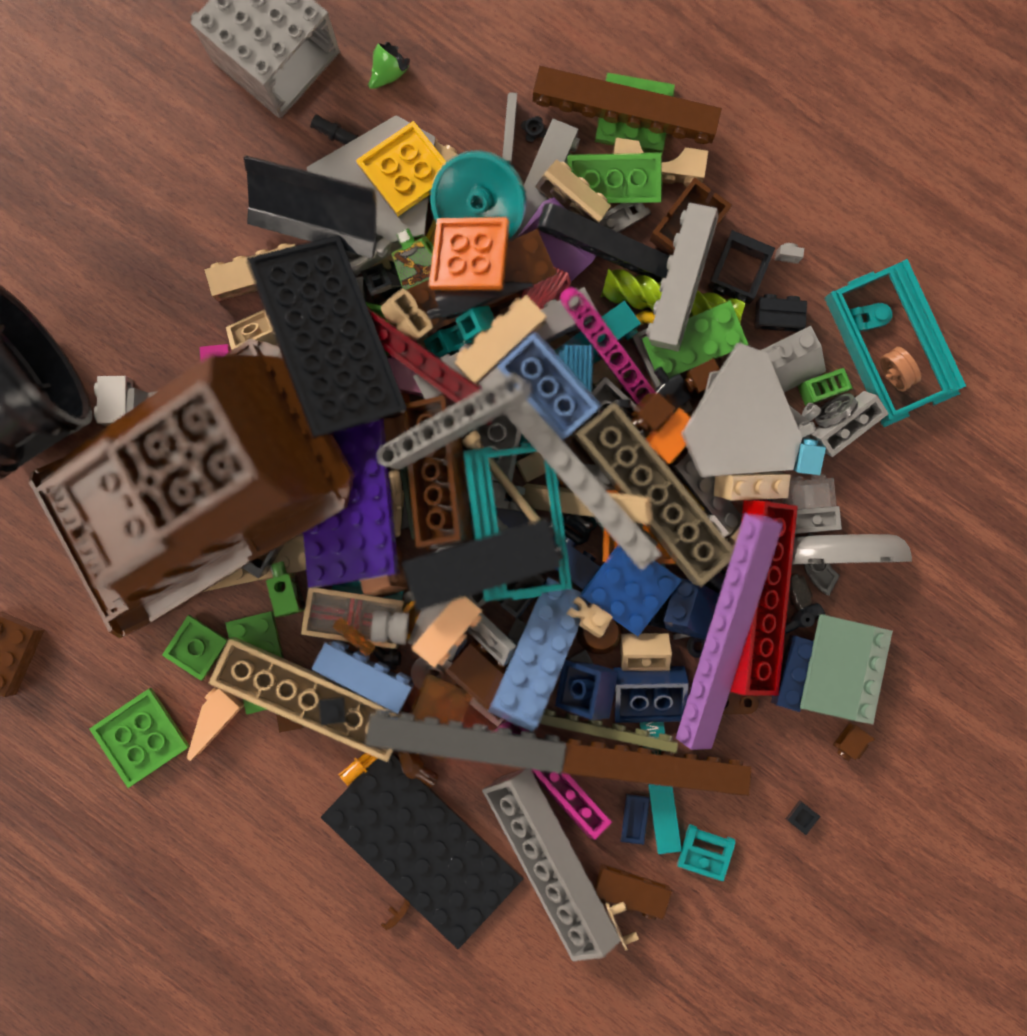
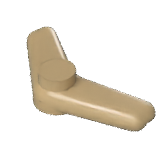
(397, 498)

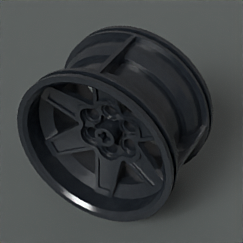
(38, 388)

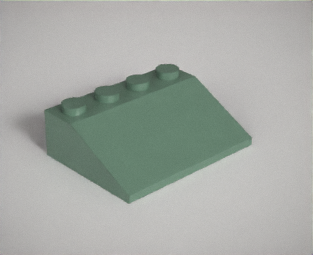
(846, 669)

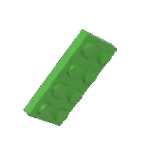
(621, 175)
(705, 337)
(261, 632)

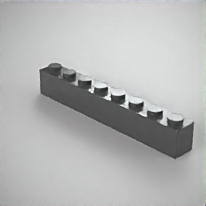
(465, 742)

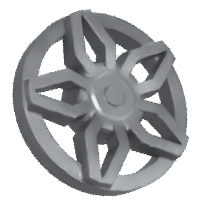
(835, 410)

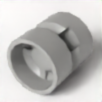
(390, 627)

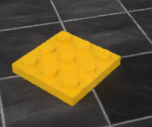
(402, 167)

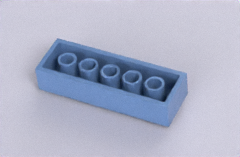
(537, 659)

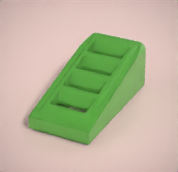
(810, 391)

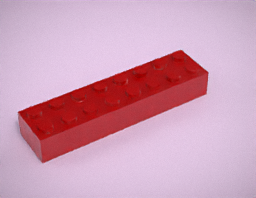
(763, 651)

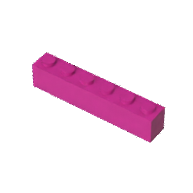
(569, 796)

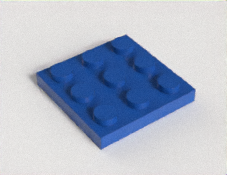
(629, 592)

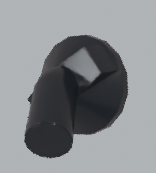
(391, 658)

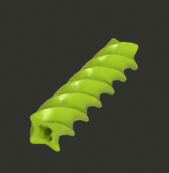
(644, 291)

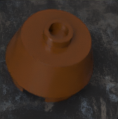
(604, 644)

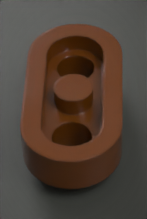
(736, 706)

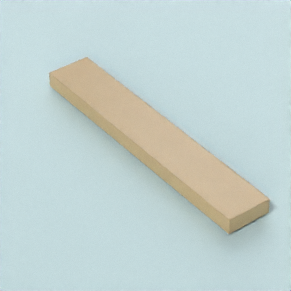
(636, 507)

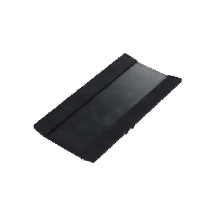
(311, 205)

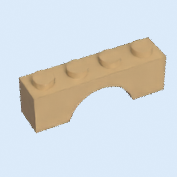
(682, 169)

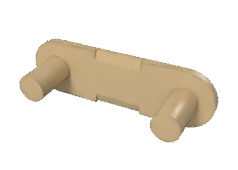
(624, 939)

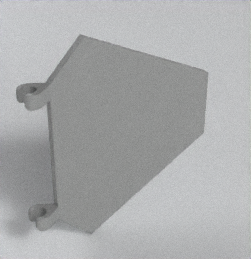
(343, 166)
(745, 419)

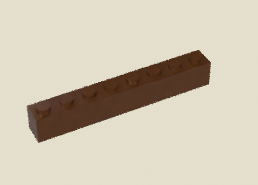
(626, 105)
(656, 769)

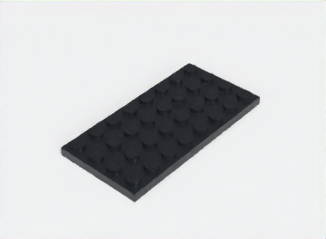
(326, 336)
(422, 849)

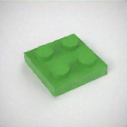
(195, 647)

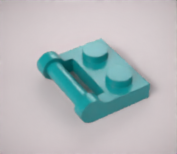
(704, 860)

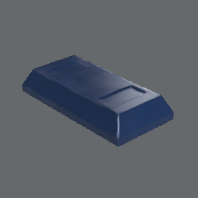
(635, 819)

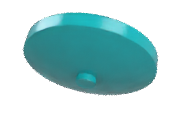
(479, 187)

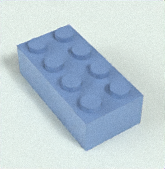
(555, 389)
(363, 675)

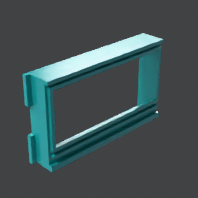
(923, 325)
(486, 521)

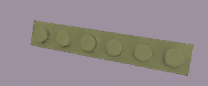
(616, 732)

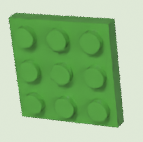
(648, 140)
(139, 737)

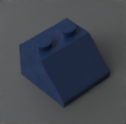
(691, 609)
(586, 689)

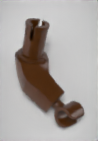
(413, 768)

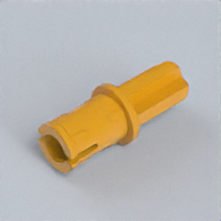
(356, 768)

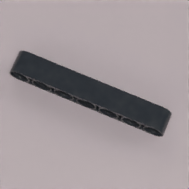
(603, 242)

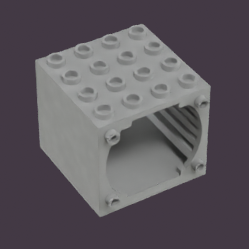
(268, 46)

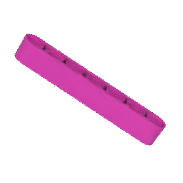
(607, 346)

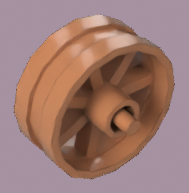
(900, 369)

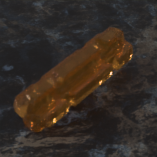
(354, 636)

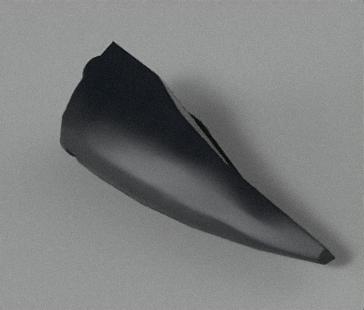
(456, 302)

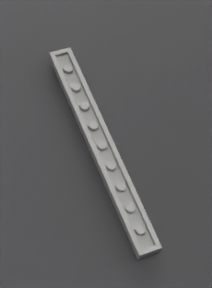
(579, 479)

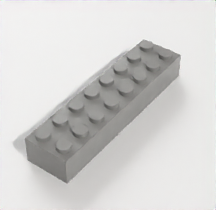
(551, 865)

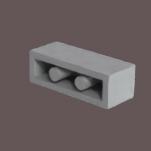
(840, 434)

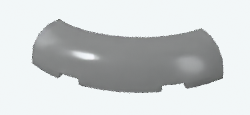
(850, 549)

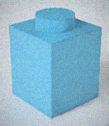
(809, 457)

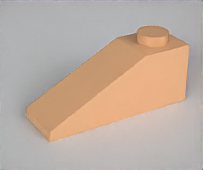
(213, 717)

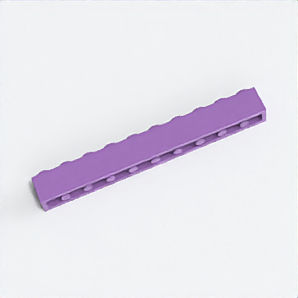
(728, 631)

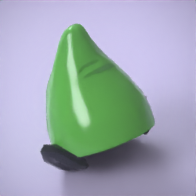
(387, 65)

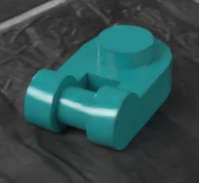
(877, 316)

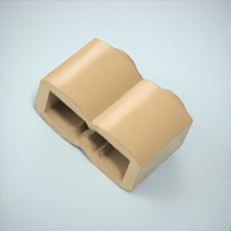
(404, 314)

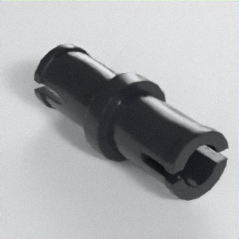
(332, 130)

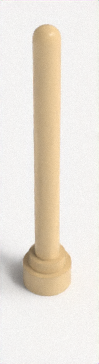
(473, 441)

